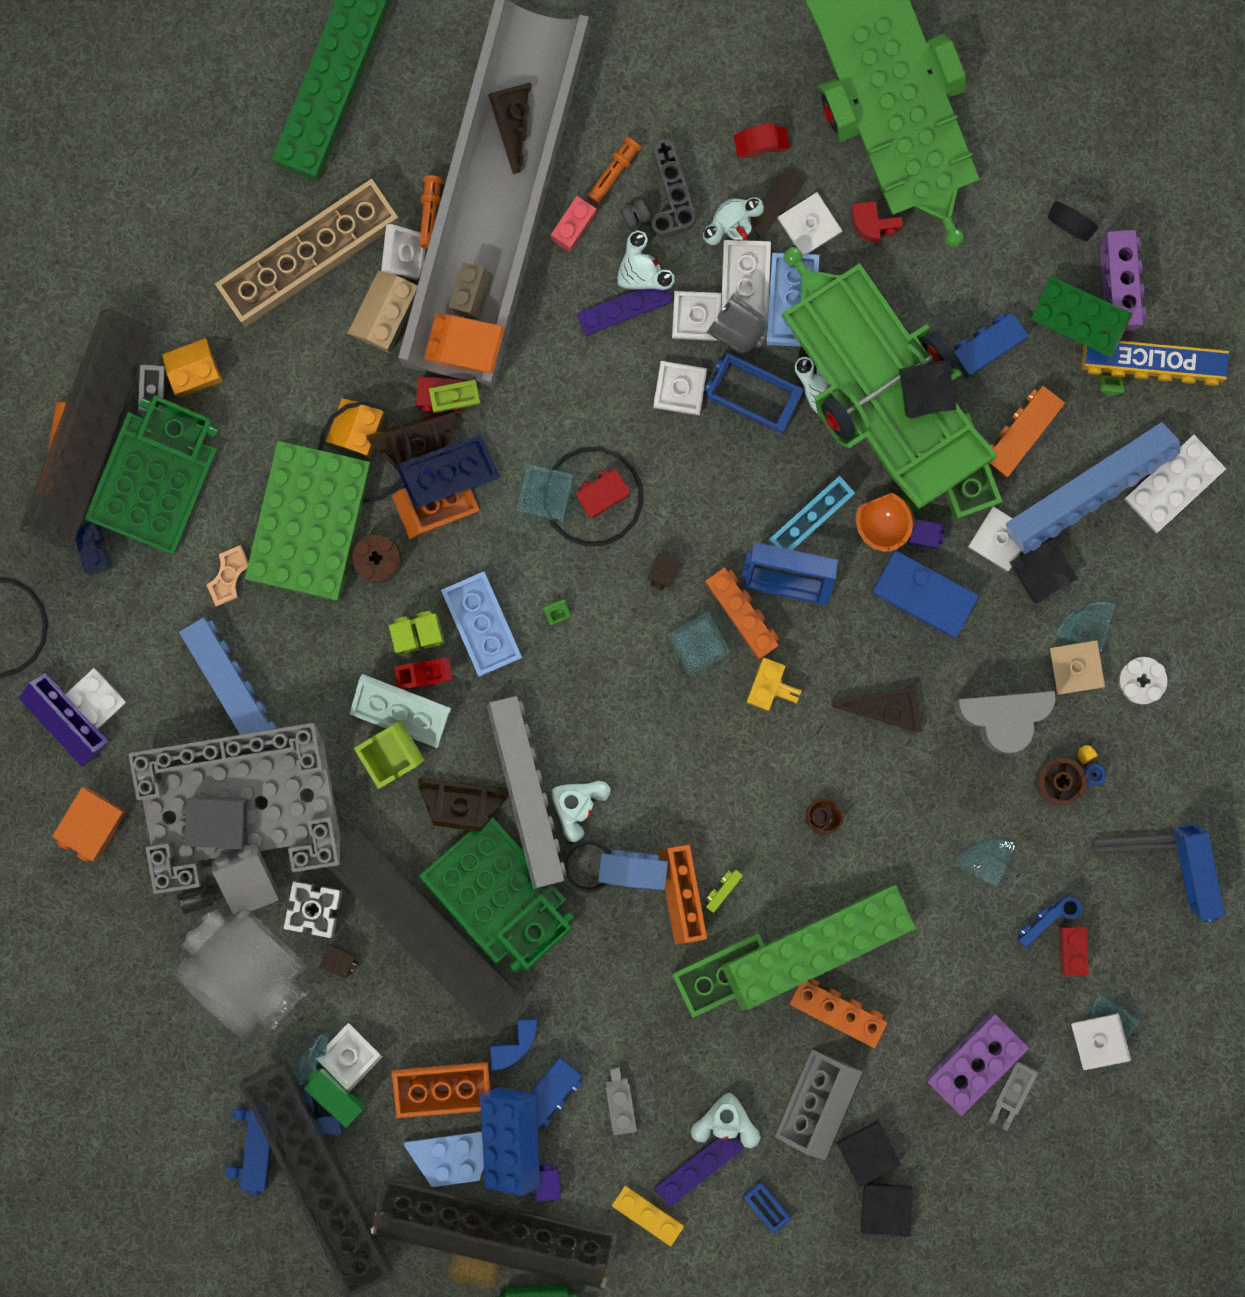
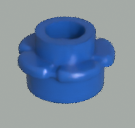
(1100, 774)

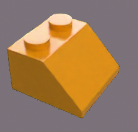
(191, 368)
(353, 425)

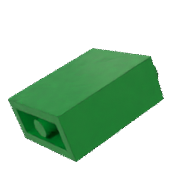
(334, 1097)

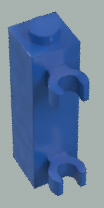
(256, 1157)

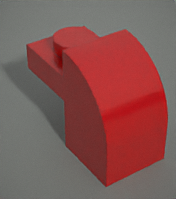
(761, 139)
(869, 227)
(423, 674)

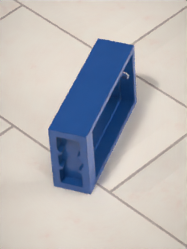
(722, 366)
(786, 584)
(1199, 872)

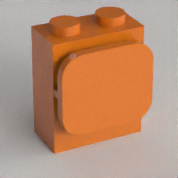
(89, 825)

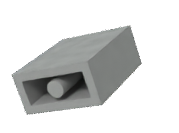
(245, 879)

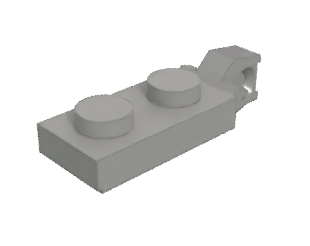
(620, 1104)

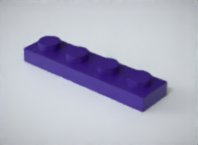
(622, 309)
(698, 1169)

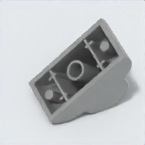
(1005, 720)

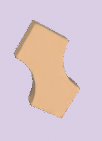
(224, 586)

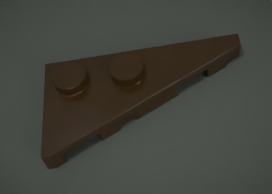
(511, 117)
(889, 707)

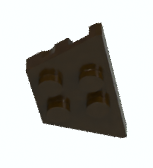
(424, 434)
(460, 804)

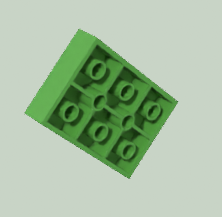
(308, 521)

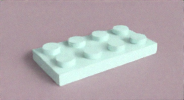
(387, 704)

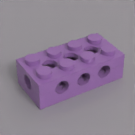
(1113, 270)
(992, 1068)

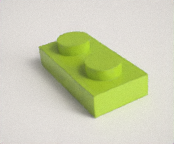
(454, 396)
(729, 881)

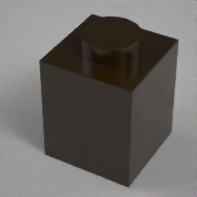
(663, 571)
(339, 961)

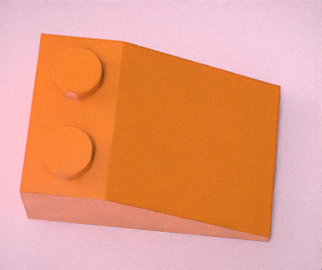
(463, 343)
(433, 515)

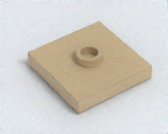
(1077, 667)

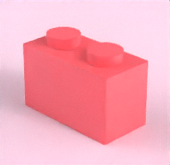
(573, 224)

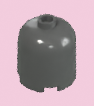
(739, 326)

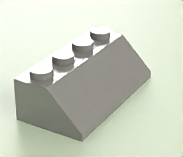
(818, 1105)

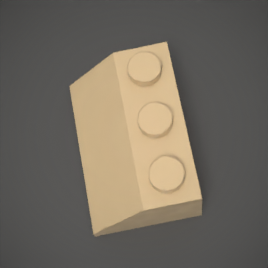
(384, 311)

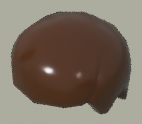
(824, 816)

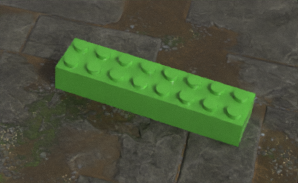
(818, 947)

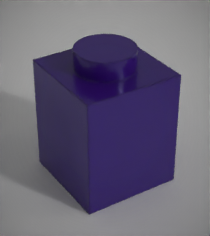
(926, 534)
(549, 1183)

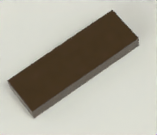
(776, 201)

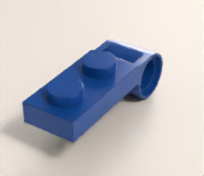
(1045, 918)

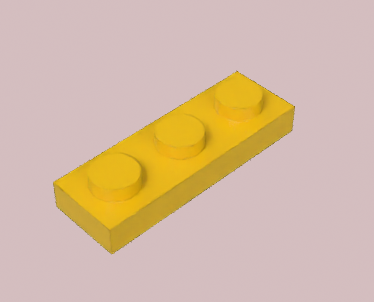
(647, 1215)

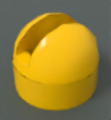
(1086, 754)

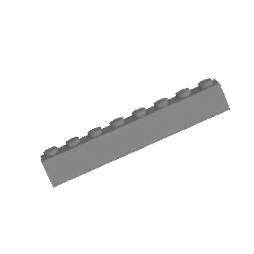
(525, 792)

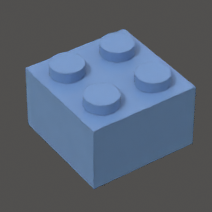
(633, 870)

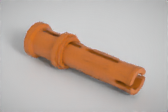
(620, 161)
(430, 201)

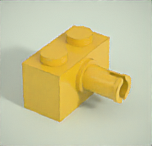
(769, 685)

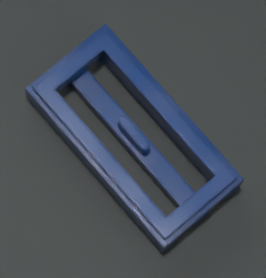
(753, 1191)

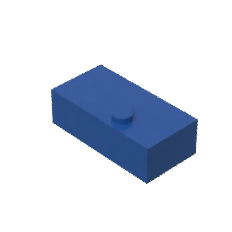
(924, 594)

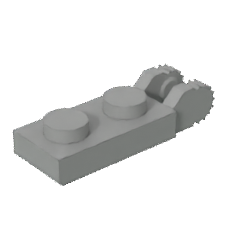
(1014, 1092)

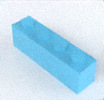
(812, 515)

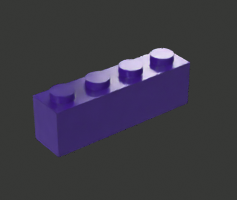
(63, 719)

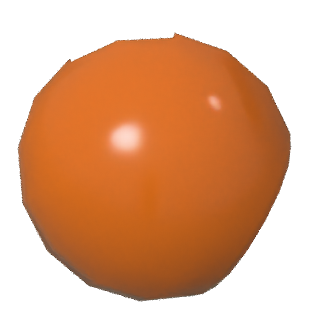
(885, 522)

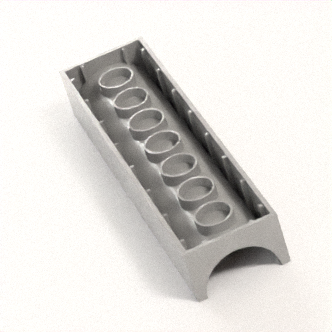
(485, 209)

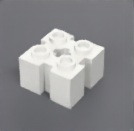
(322, 921)

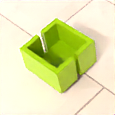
(405, 636)
(389, 754)

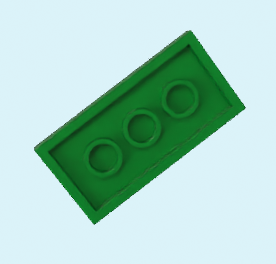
(1081, 316)

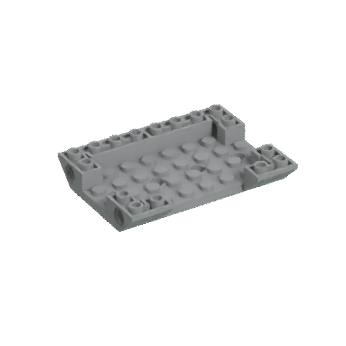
(240, 766)

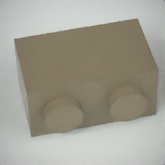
(470, 290)

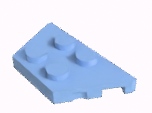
(449, 1158)

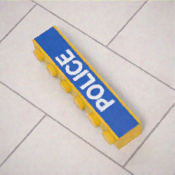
(1159, 361)

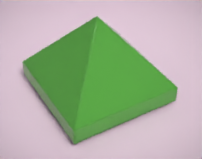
(1111, 385)
(557, 612)

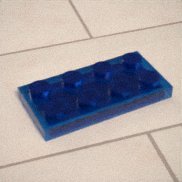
(447, 472)

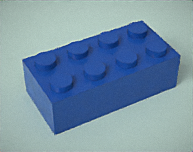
(510, 1141)

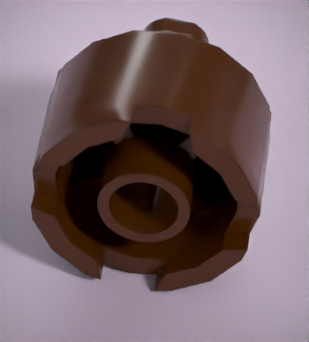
(365, 551)
(1073, 774)

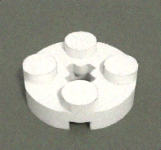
(1150, 692)

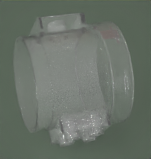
(241, 972)

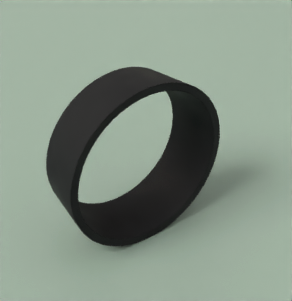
(1072, 221)
(565, 861)

